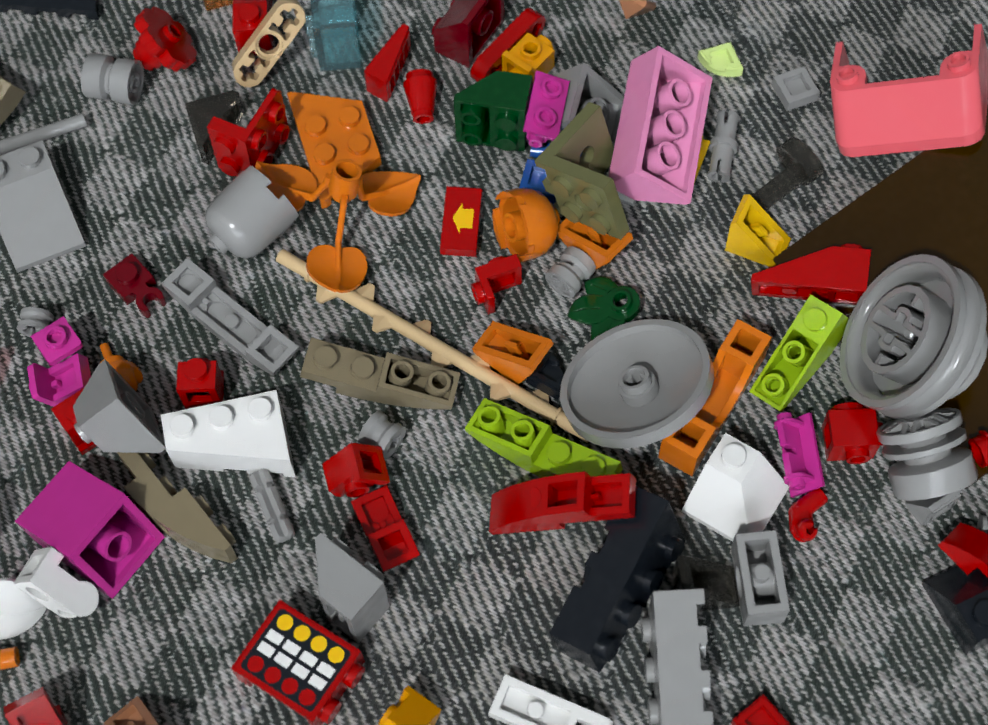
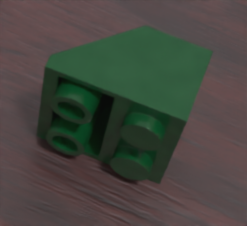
(494, 111)

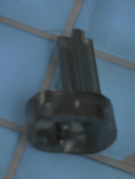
(801, 168)

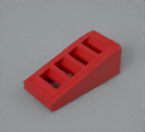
(387, 65)

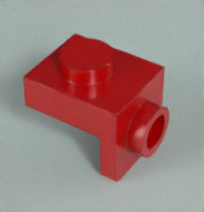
(494, 277)

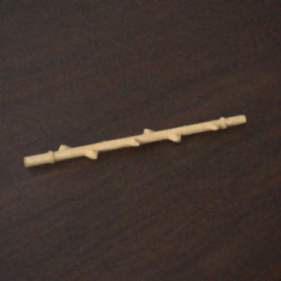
(442, 353)

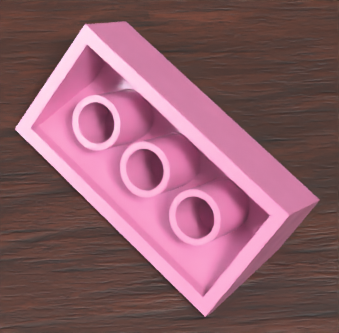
(660, 129)

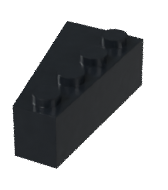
(618, 582)

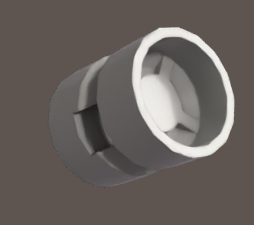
(108, 78)

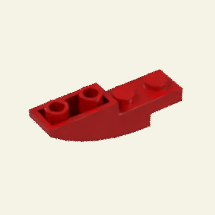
(562, 499)

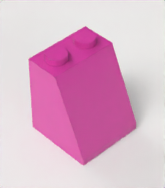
(92, 527)

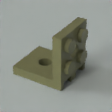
(578, 181)

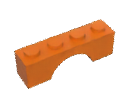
(733, 370)

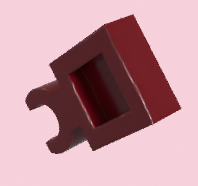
(133, 282)

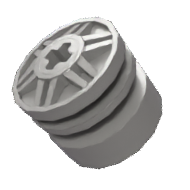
(927, 455)

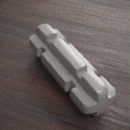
(272, 506)

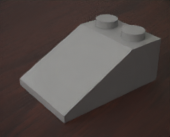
(35, 208)

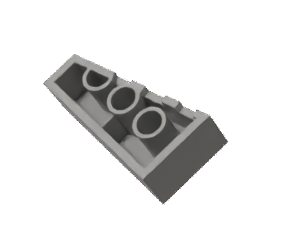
(675, 659)

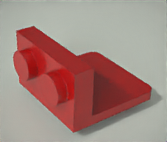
(240, 147)

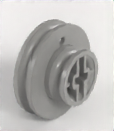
(914, 338)

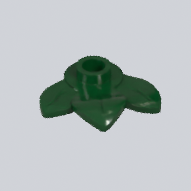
(600, 308)

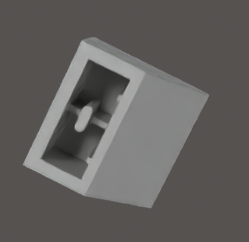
(349, 591)

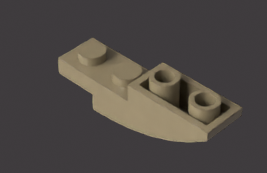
(379, 379)
(176, 513)

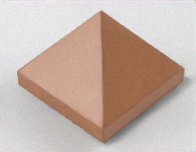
(636, 7)

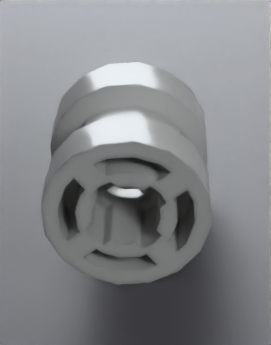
(570, 272)

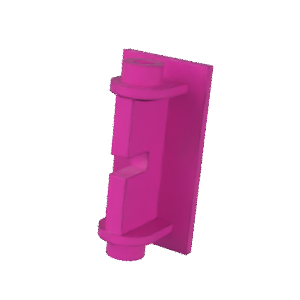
(545, 108)
(800, 453)

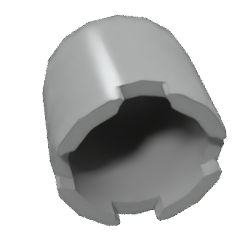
(248, 215)

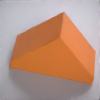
(599, 247)
(511, 350)

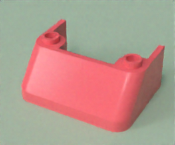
(911, 112)

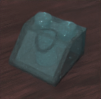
(335, 34)

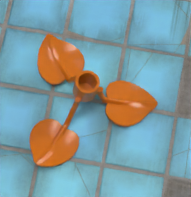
(386, 192)

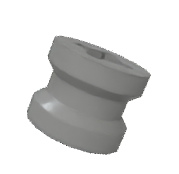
(382, 433)

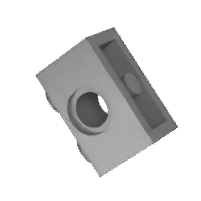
(760, 578)

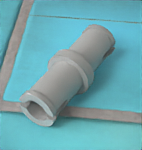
(723, 146)

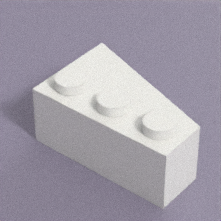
(231, 435)

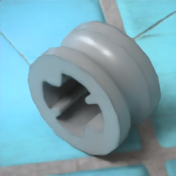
(33, 320)

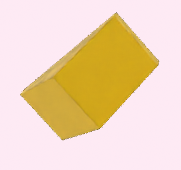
(755, 234)

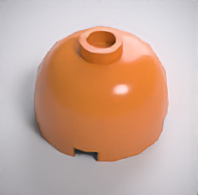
(525, 223)

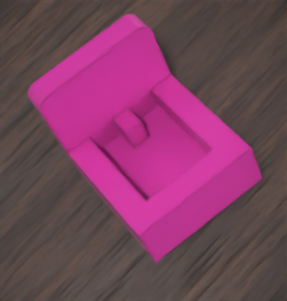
(57, 341)
(59, 381)

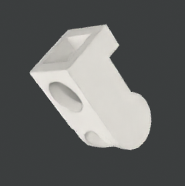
(55, 587)

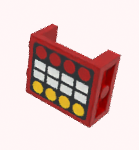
(300, 664)

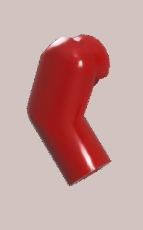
(801, 515)

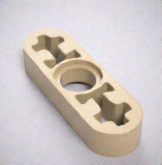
(246, 57)

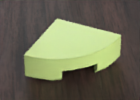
(721, 60)

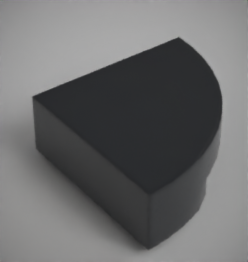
(547, 376)

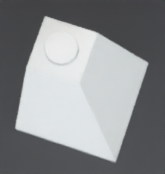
(735, 490)

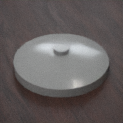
(637, 383)

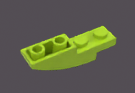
(533, 444)

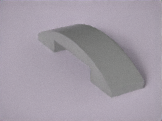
(227, 319)

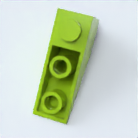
(800, 353)

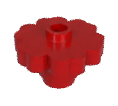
(162, 41)

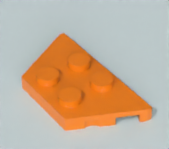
(331, 132)

